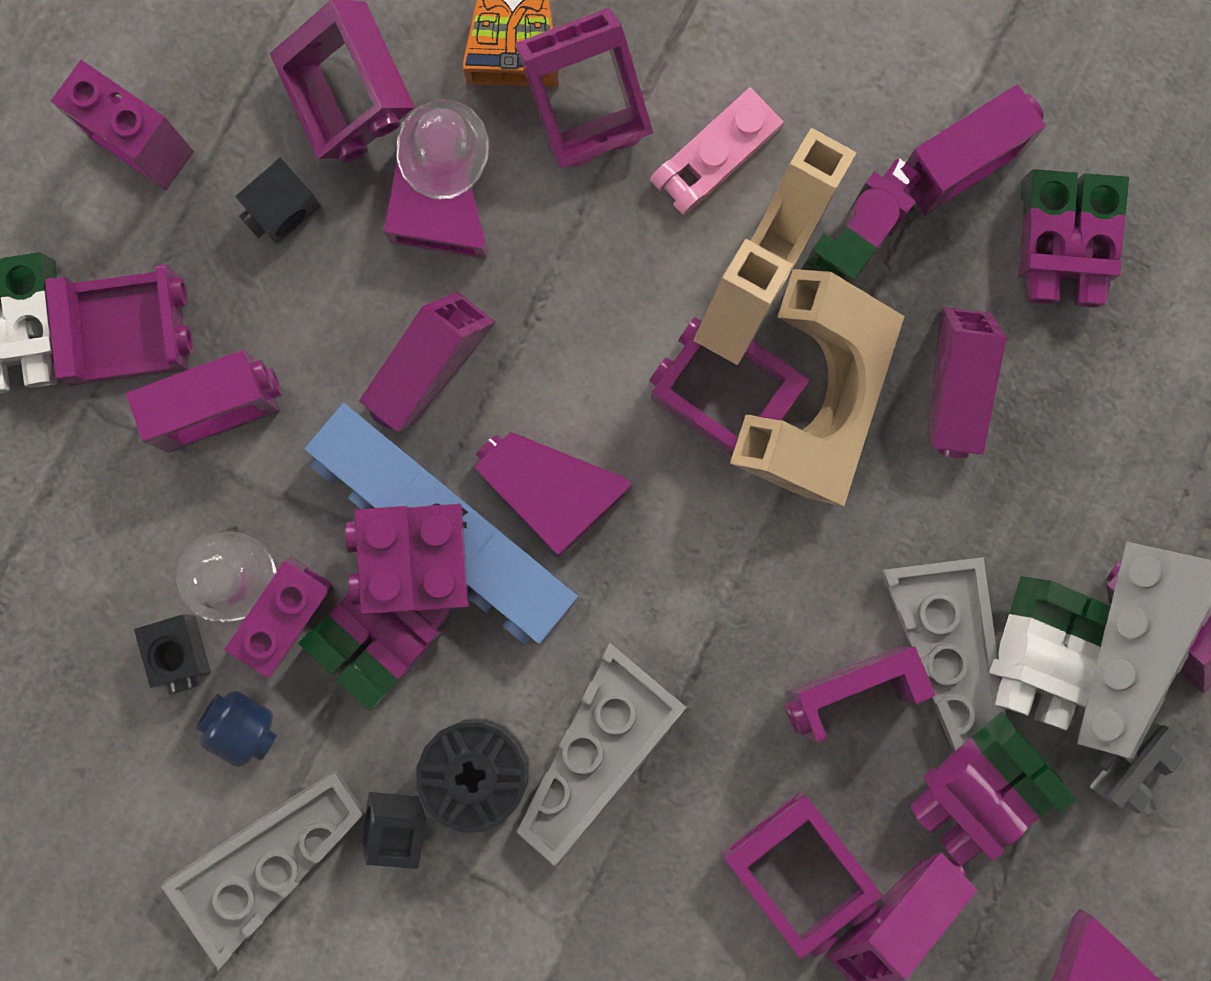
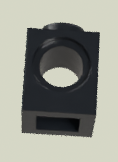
(276, 202)
(154, 640)
(393, 830)

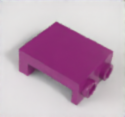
(118, 326)
(278, 616)
(898, 664)

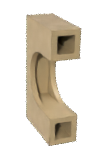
(771, 254)
(858, 347)

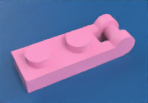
(718, 150)

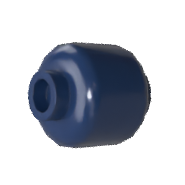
(236, 728)

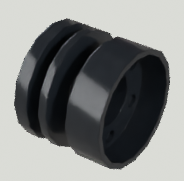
(490, 748)

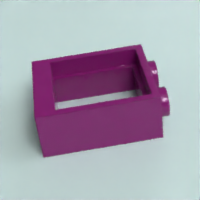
(570, 45)
(298, 66)
(123, 125)
(975, 147)
(670, 371)
(204, 401)
(769, 834)

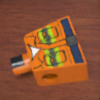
(491, 47)

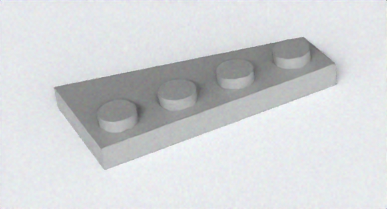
(951, 625)
(1149, 630)
(608, 741)
(249, 874)

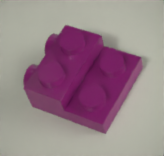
(408, 559)

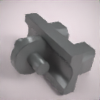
(1121, 778)

